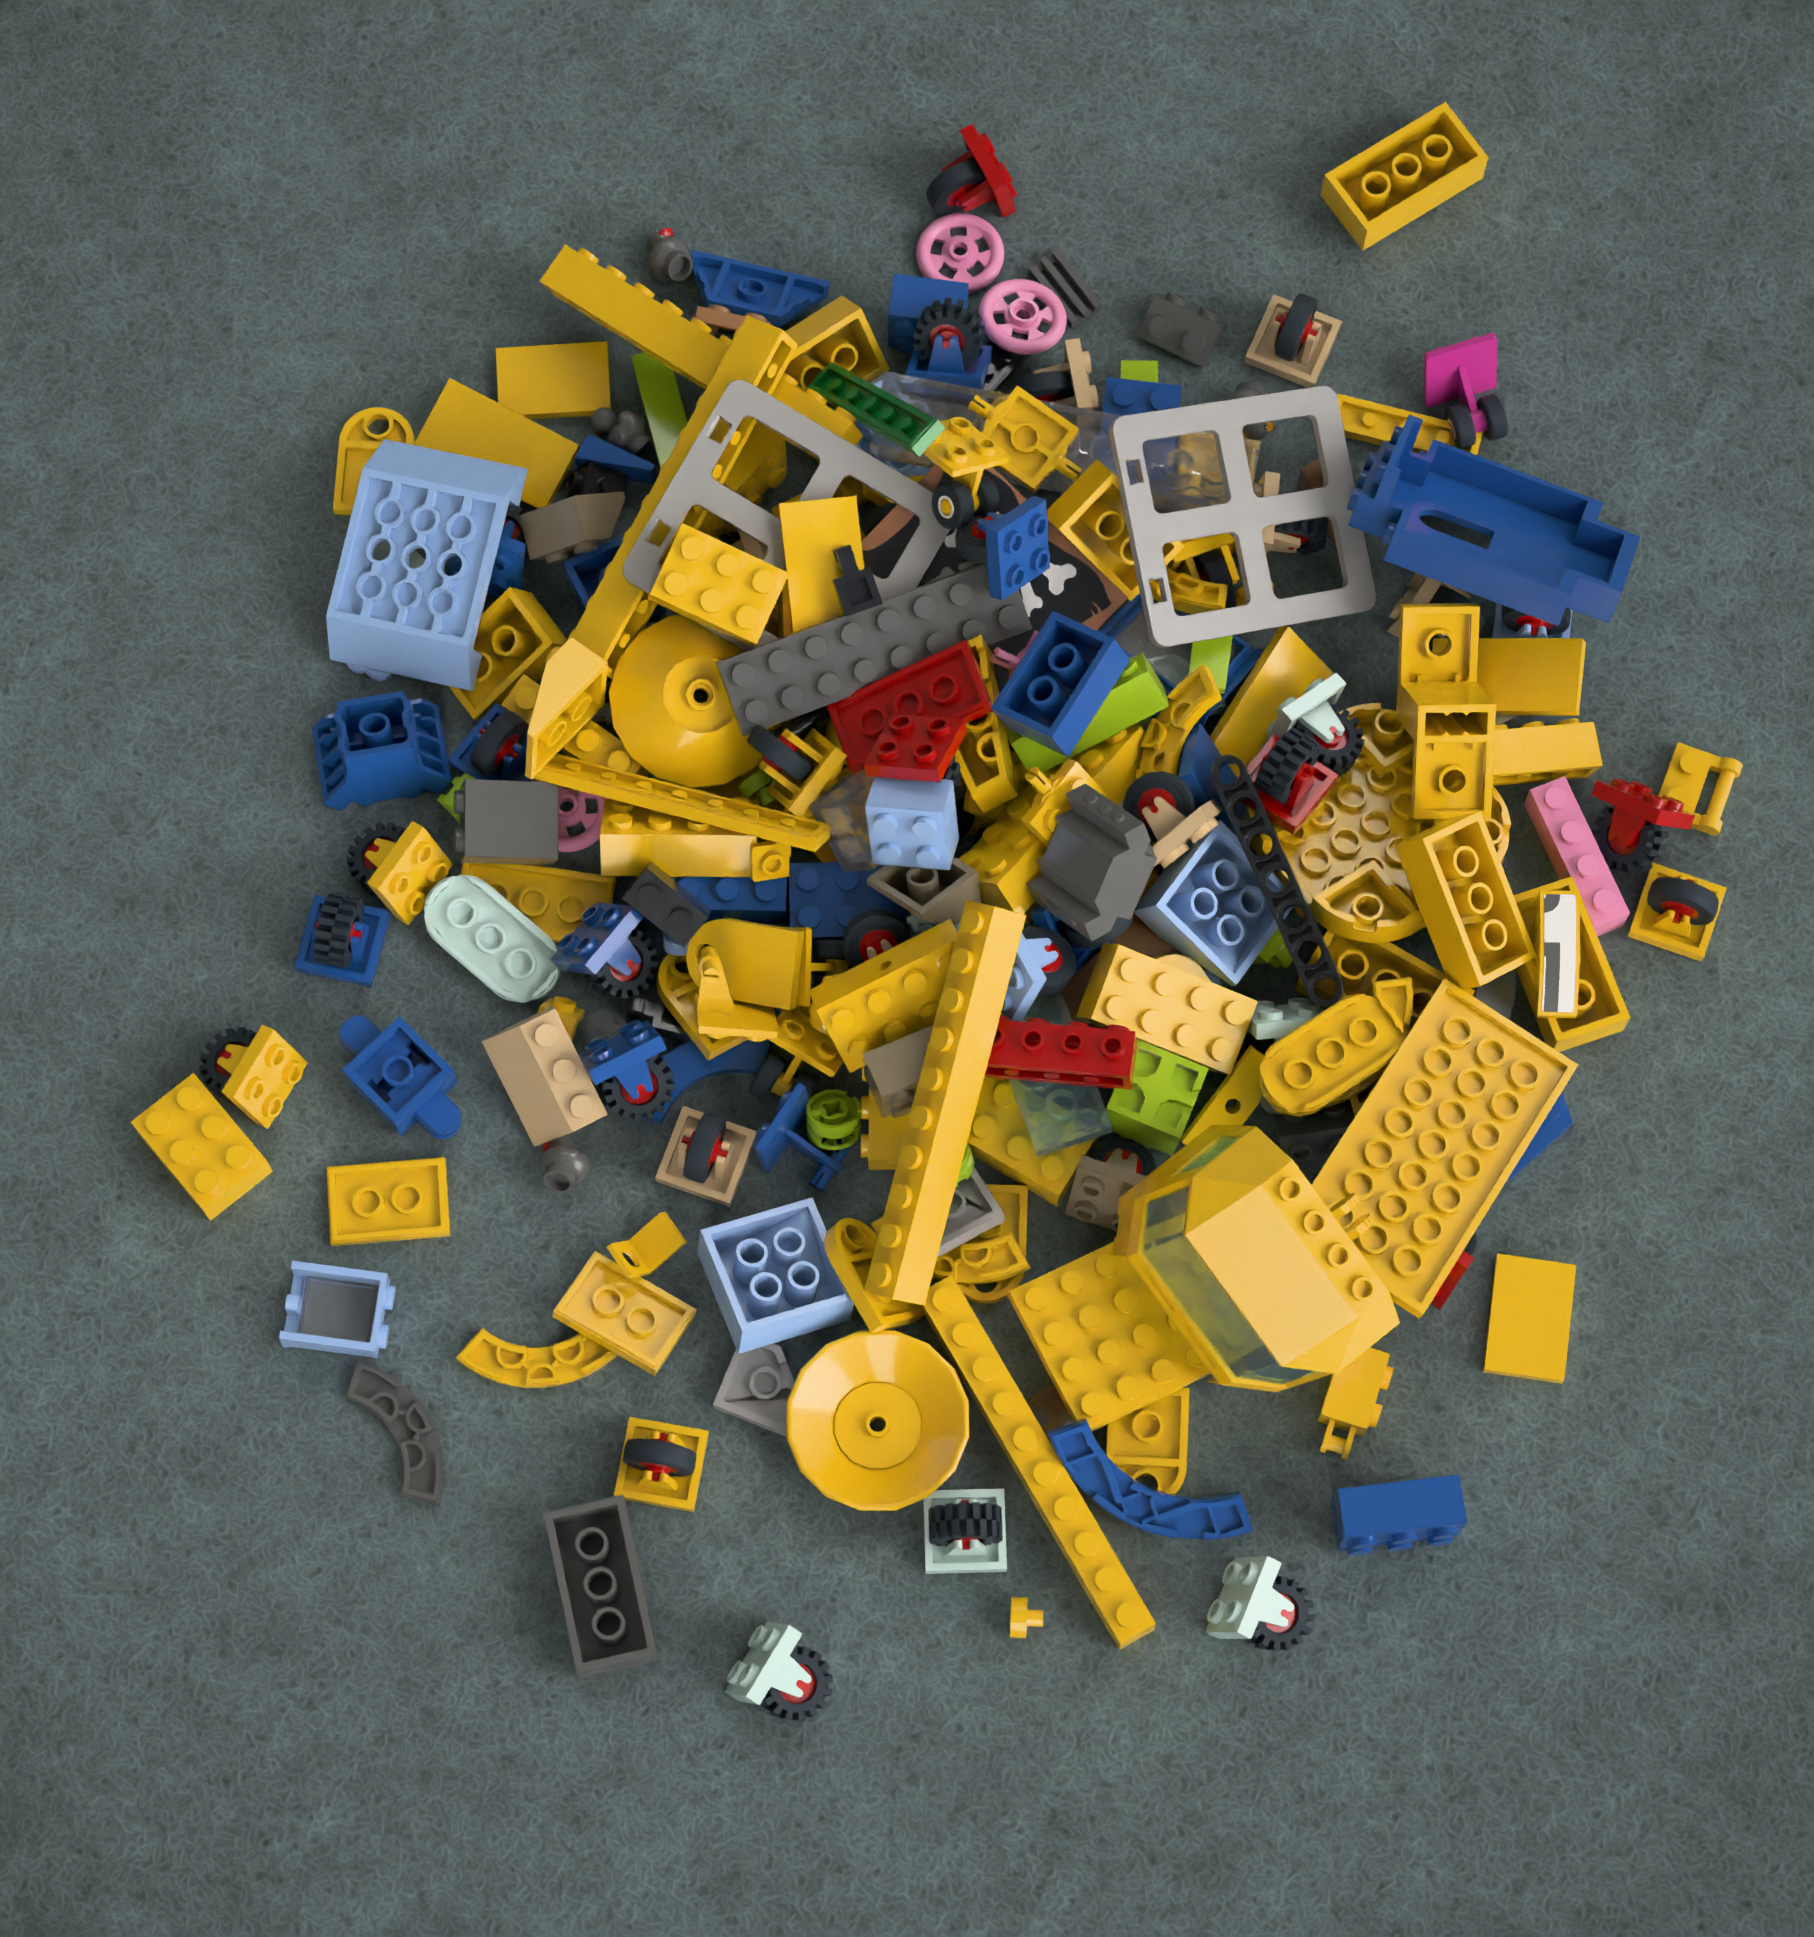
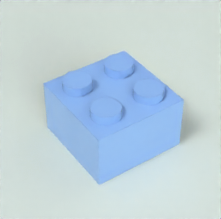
(912, 823)

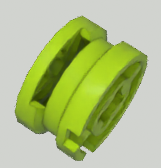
(833, 1117)

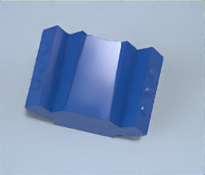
(380, 750)

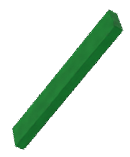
(877, 409)

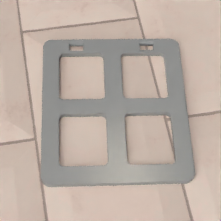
(837, 458)
(1241, 515)

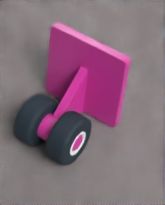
(1458, 374)

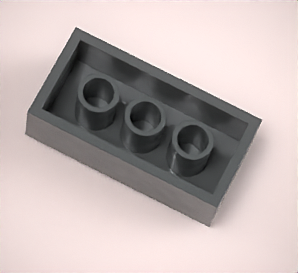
(601, 1587)

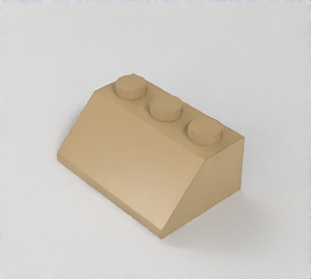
(544, 1077)

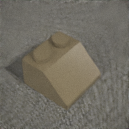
(571, 525)
(927, 892)
(895, 1072)

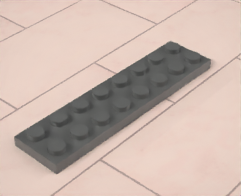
(856, 650)

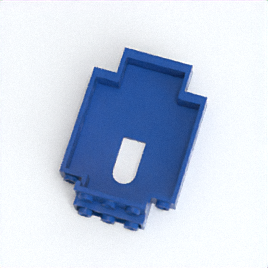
(1544, 537)

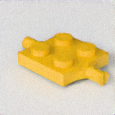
(1031, 436)
(1052, 797)

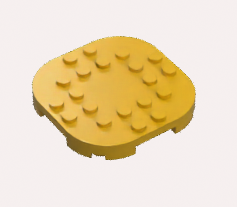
(1348, 842)

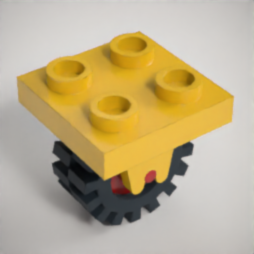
(398, 867)
(252, 1071)

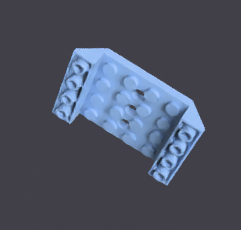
(420, 617)

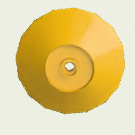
(657, 709)
(867, 1380)

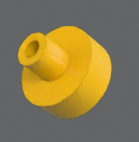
(1021, 1617)

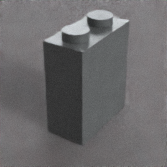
(507, 822)

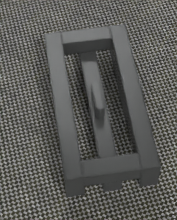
(1047, 264)

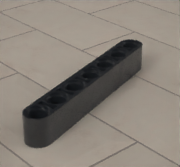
(1277, 861)

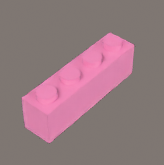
(1576, 852)

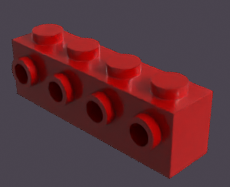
(1063, 1053)

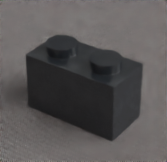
(666, 904)

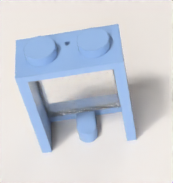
(337, 1309)

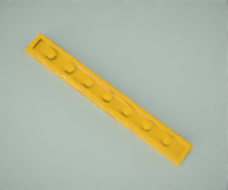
(685, 802)

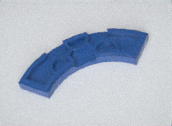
(690, 1066)

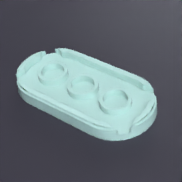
(491, 938)

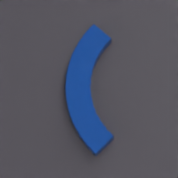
(1140, 1505)

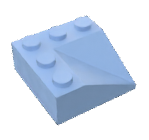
(1212, 906)
(773, 1275)

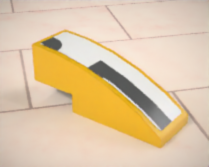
(1557, 953)

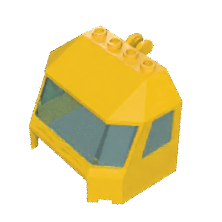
(1253, 1262)

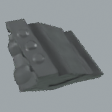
(1094, 864)

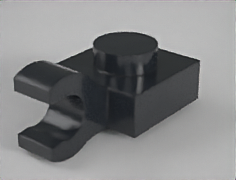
(856, 587)
(658, 1016)

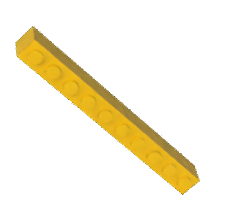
(668, 336)
(618, 607)
(945, 1103)
(1037, 1464)

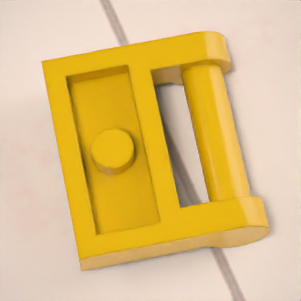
(1686, 779)

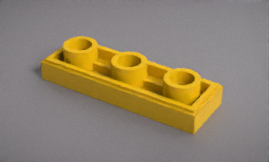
(1240, 1085)

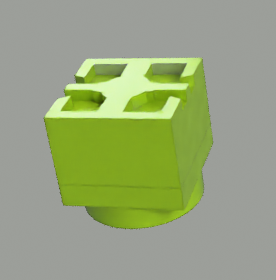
(1159, 1100)

